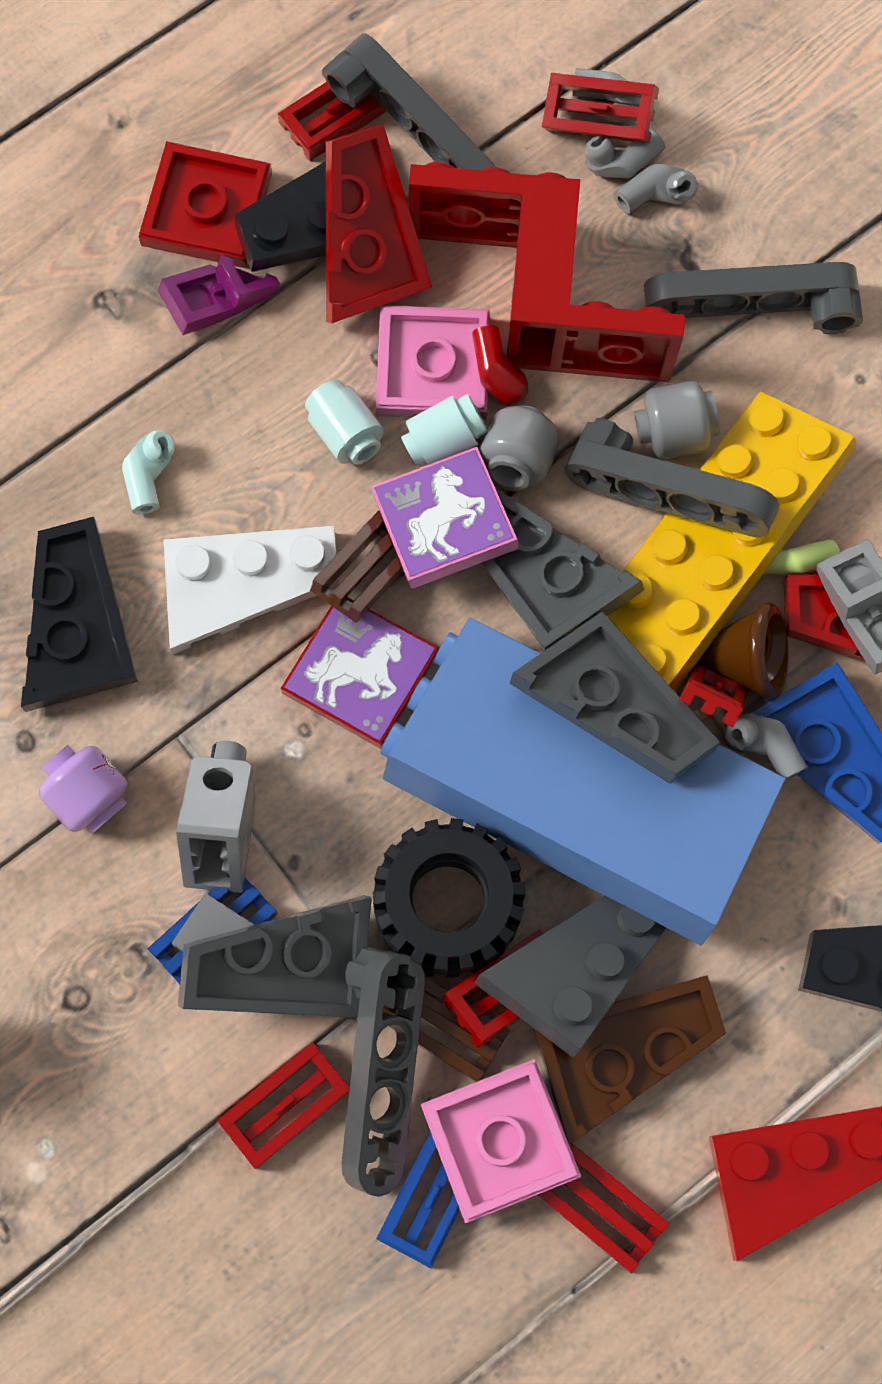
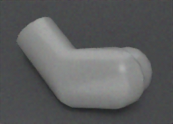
(621, 162)
(658, 184)

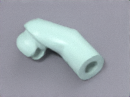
(143, 467)

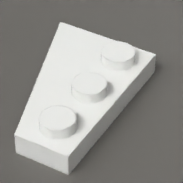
(239, 576)

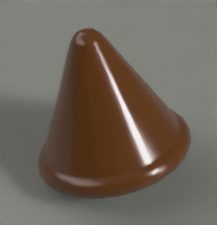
(752, 652)

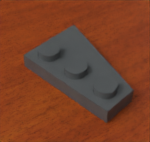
(555, 580)
(617, 697)
(280, 964)
(573, 971)

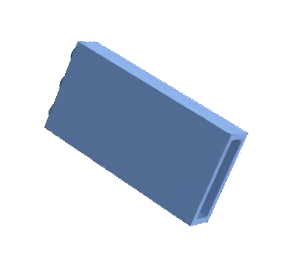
(571, 798)

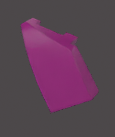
(213, 294)

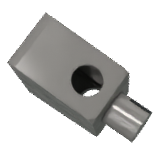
(217, 819)

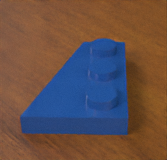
(836, 744)

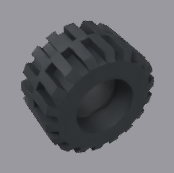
(449, 847)

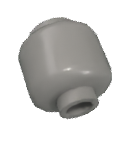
(677, 419)
(519, 447)

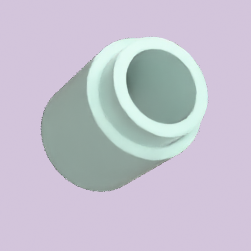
(344, 422)
(444, 430)

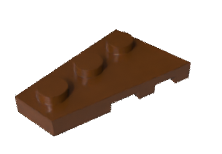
(630, 1052)

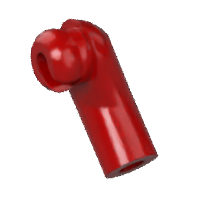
(495, 370)

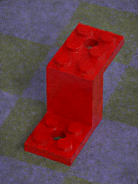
(541, 221)

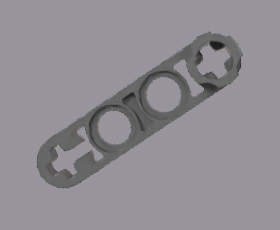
(369, 69)
(823, 288)
(607, 467)
(379, 981)

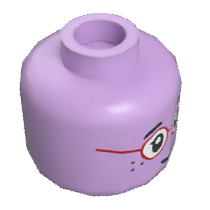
(83, 788)

